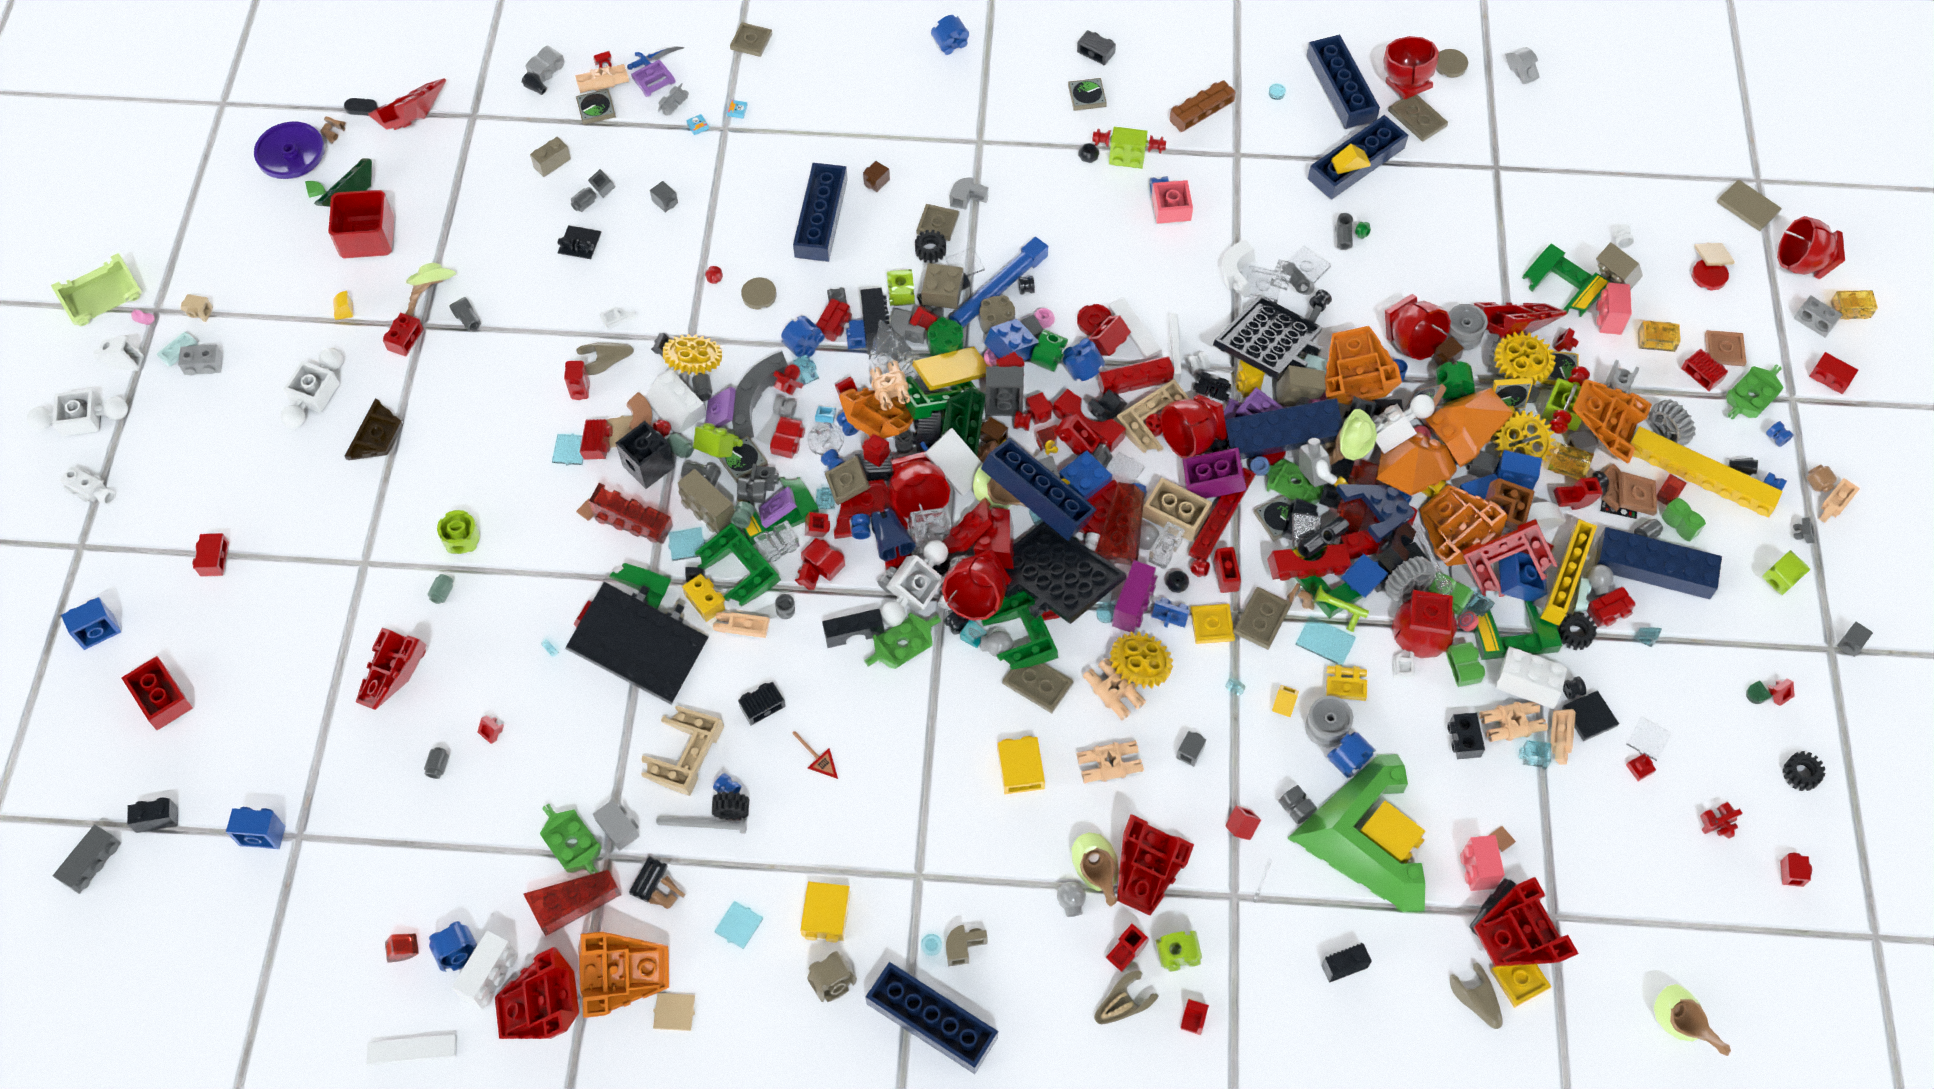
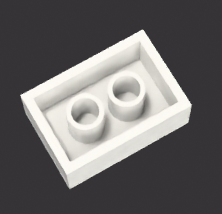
(1531, 677)
(485, 970)

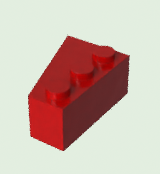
(998, 537)

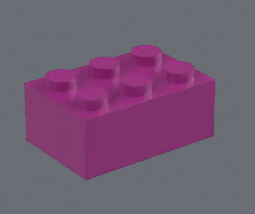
(1215, 473)
(1135, 597)

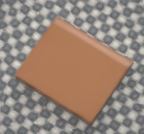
(585, 510)
(1503, 838)

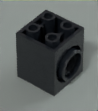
(645, 454)

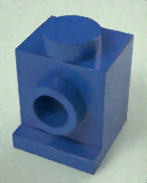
(856, 334)

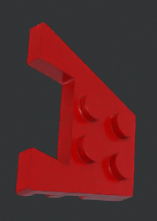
(867, 502)

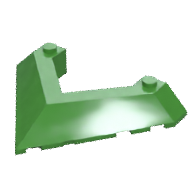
(1333, 836)

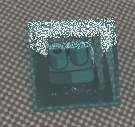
(1479, 604)
(1647, 635)

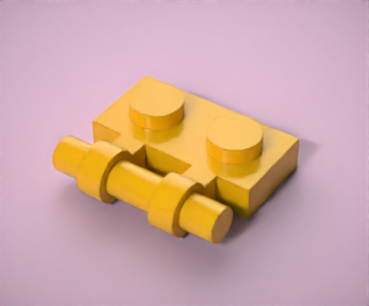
(1346, 688)

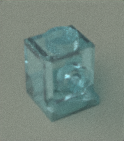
(807, 369)
(1541, 754)

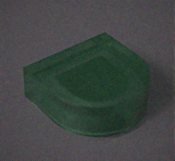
(1758, 693)

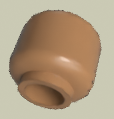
(1821, 478)

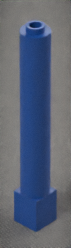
(1031, 256)

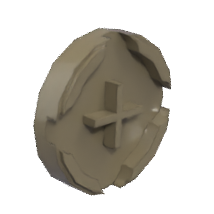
(1452, 63)
(758, 293)

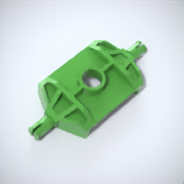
(1762, 384)
(1280, 479)
(914, 631)
(564, 827)

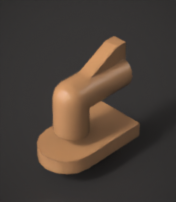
(325, 131)
(1307, 597)
(667, 902)

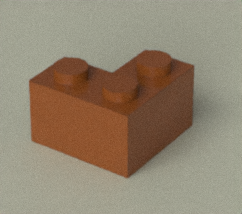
(1513, 498)

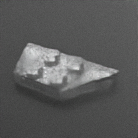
(889, 348)

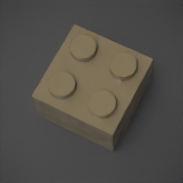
(942, 286)

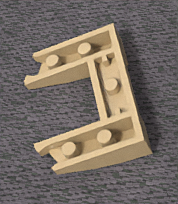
(1134, 416)
(684, 777)

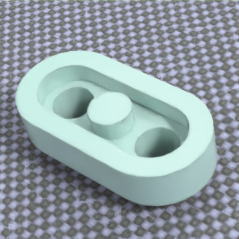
(1582, 590)

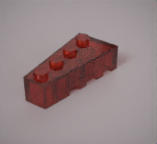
(1355, 509)
(629, 515)
(1122, 525)
(570, 900)

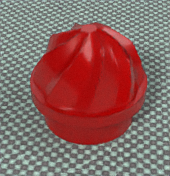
(714, 274)
(662, 427)
(1200, 567)

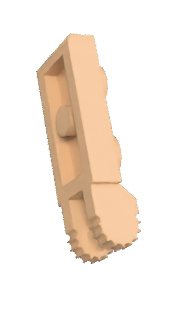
(742, 624)

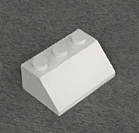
(675, 402)

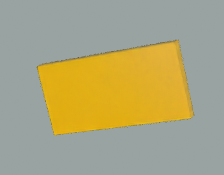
(951, 368)

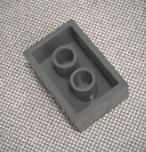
(1004, 390)

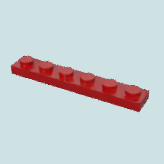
(1218, 521)

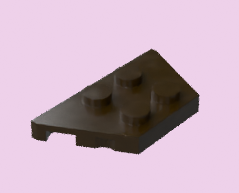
(375, 433)

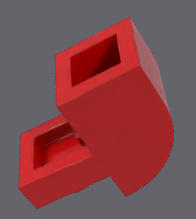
(1581, 495)
(1129, 947)

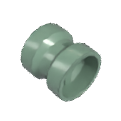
(742, 516)

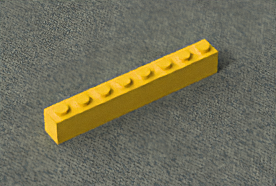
(1705, 472)

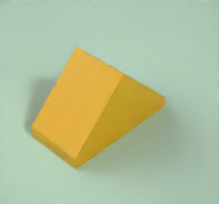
(1350, 159)

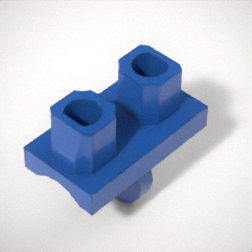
(1170, 613)

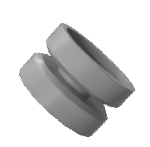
(1467, 325)
(1329, 721)

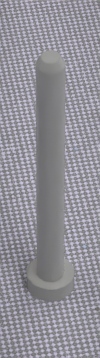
(700, 823)

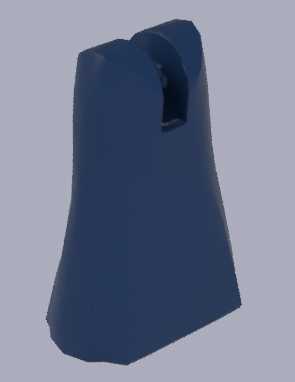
(891, 534)

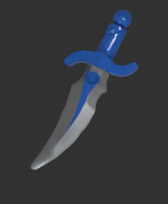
(657, 54)

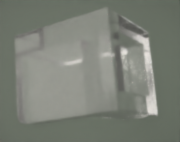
(1282, 274)

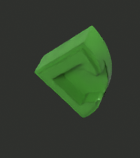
(314, 188)

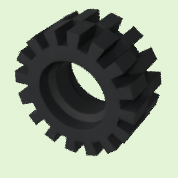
(930, 238)
(1579, 621)
(1796, 778)
(730, 806)

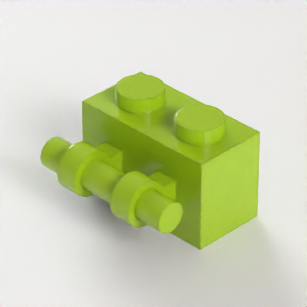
(715, 441)

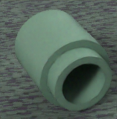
(680, 446)
(440, 589)

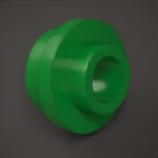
(1363, 230)

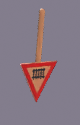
(822, 764)

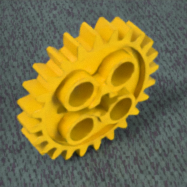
(692, 354)
(1524, 357)
(1519, 424)
(1141, 660)

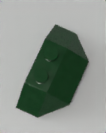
(356, 179)
(965, 416)

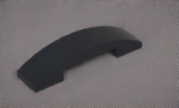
(1330, 496)

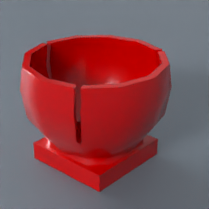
(1410, 65)
(1816, 252)
(1412, 326)
(1192, 425)
(916, 483)
(978, 586)
(1425, 624)

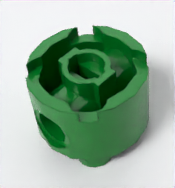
(944, 336)
(1049, 350)
(1456, 378)

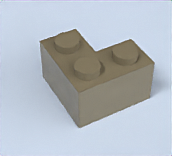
(1299, 383)

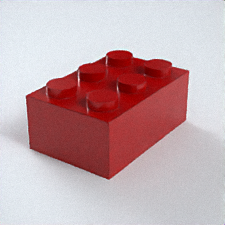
(157, 693)

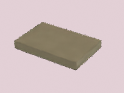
(1418, 117)
(1749, 205)
(1262, 618)
(1039, 685)

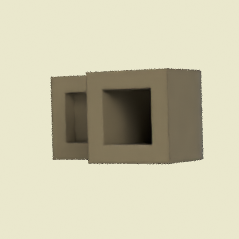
(959, 941)

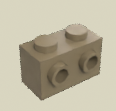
(550, 156)

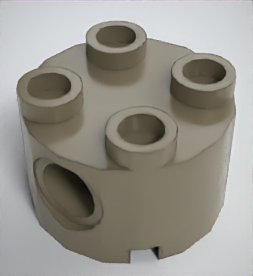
(995, 312)
(831, 977)

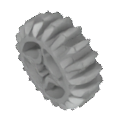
(1672, 422)
(1410, 576)

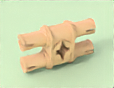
(602, 78)
(889, 385)
(1112, 696)
(1513, 721)
(1114, 753)

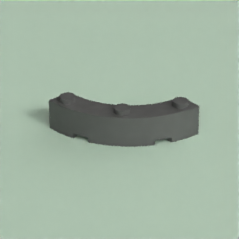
(751, 390)

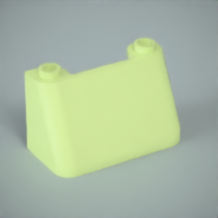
(97, 291)

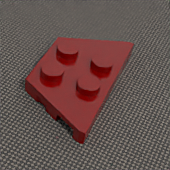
(1102, 502)
(970, 528)

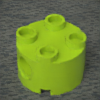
(901, 287)
(458, 532)
(1786, 572)
(1171, 943)

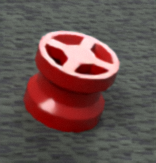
(1022, 421)
(1152, 421)

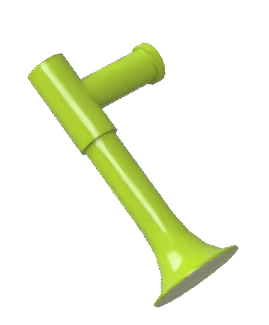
(1356, 610)

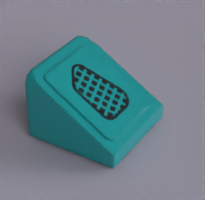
(972, 634)

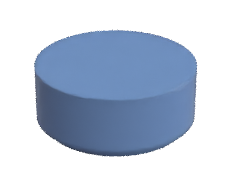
(1260, 466)

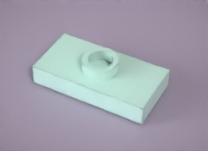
(170, 353)

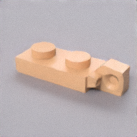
(1838, 499)
(1562, 734)

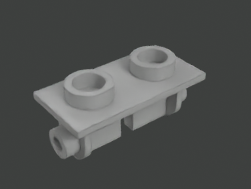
(668, 103)

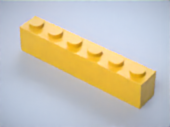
(1568, 572)

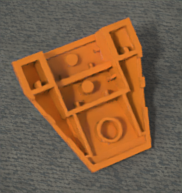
(1359, 367)
(866, 413)
(1611, 416)
(1468, 423)
(1416, 464)
(1460, 521)
(619, 971)

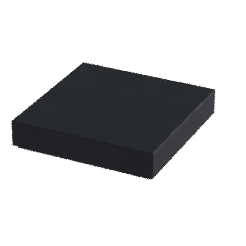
(1592, 715)

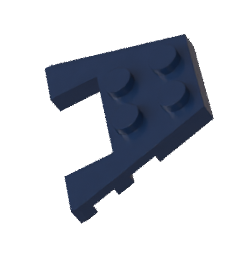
(1384, 502)

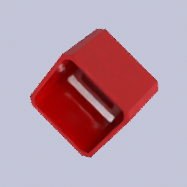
(361, 224)

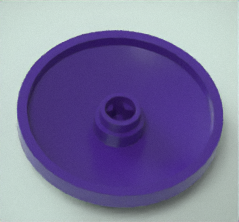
(289, 150)

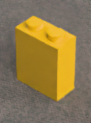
(1021, 765)
(1394, 832)
(825, 911)

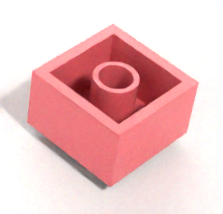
(1172, 201)
(1614, 308)
(1482, 863)

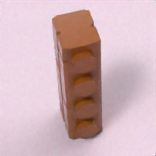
(1202, 105)

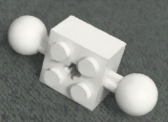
(311, 387)
(76, 412)
(1394, 424)
(915, 583)

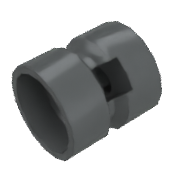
(758, 492)
(1299, 806)

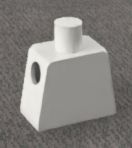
(119, 354)

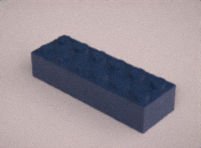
(1342, 81)
(1379, 141)
(820, 212)
(1284, 428)
(1038, 489)
(1659, 563)
(932, 1017)

